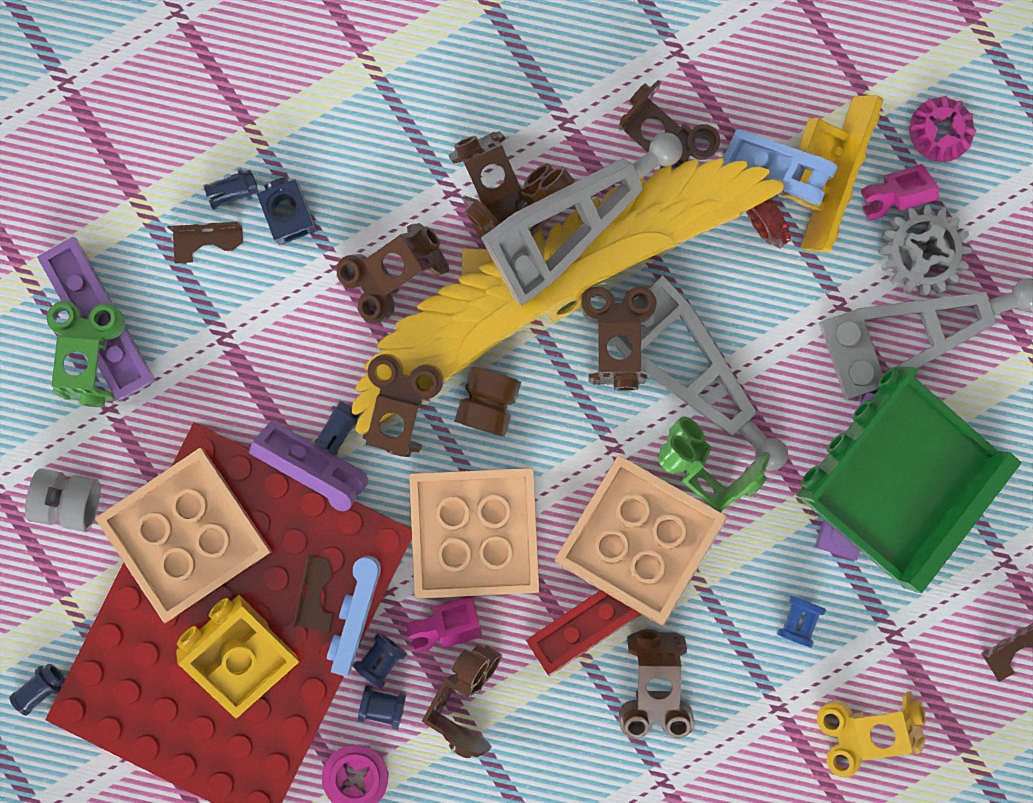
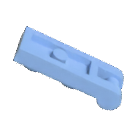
(784, 164)
(355, 612)

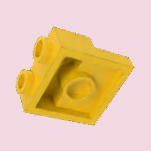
(234, 655)

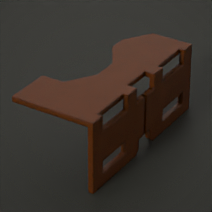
(188, 242)
(311, 611)
(1001, 655)

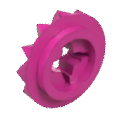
(923, 130)
(357, 757)

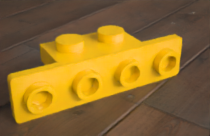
(848, 151)

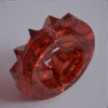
(770, 223)

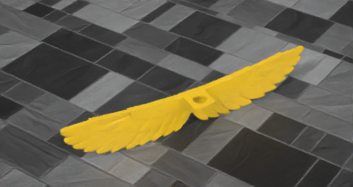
(482, 313)

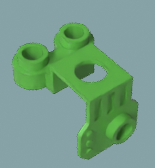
(85, 337)
(689, 452)

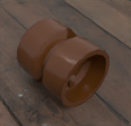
(487, 401)

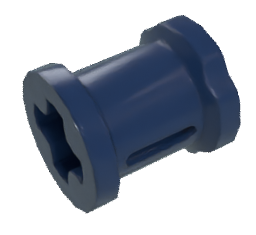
(377, 674)
(381, 707)

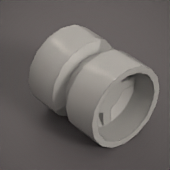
(76, 505)

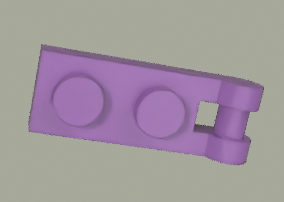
(309, 465)

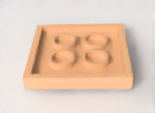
(474, 533)
(183, 535)
(640, 540)

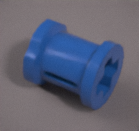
(790, 631)

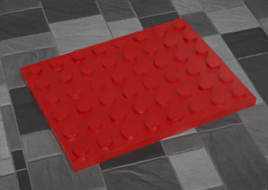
(150, 712)

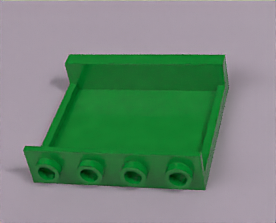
(906, 480)

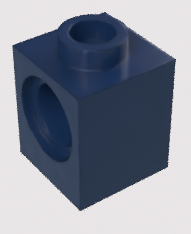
(297, 225)

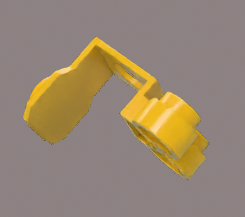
(855, 733)

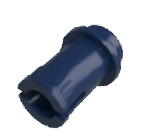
(234, 188)
(337, 428)
(39, 687)

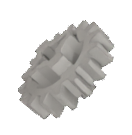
(932, 235)

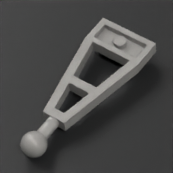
(514, 247)
(668, 308)
(854, 352)

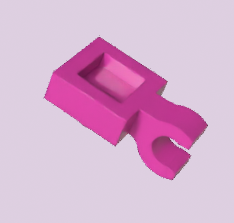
(902, 188)
(451, 624)

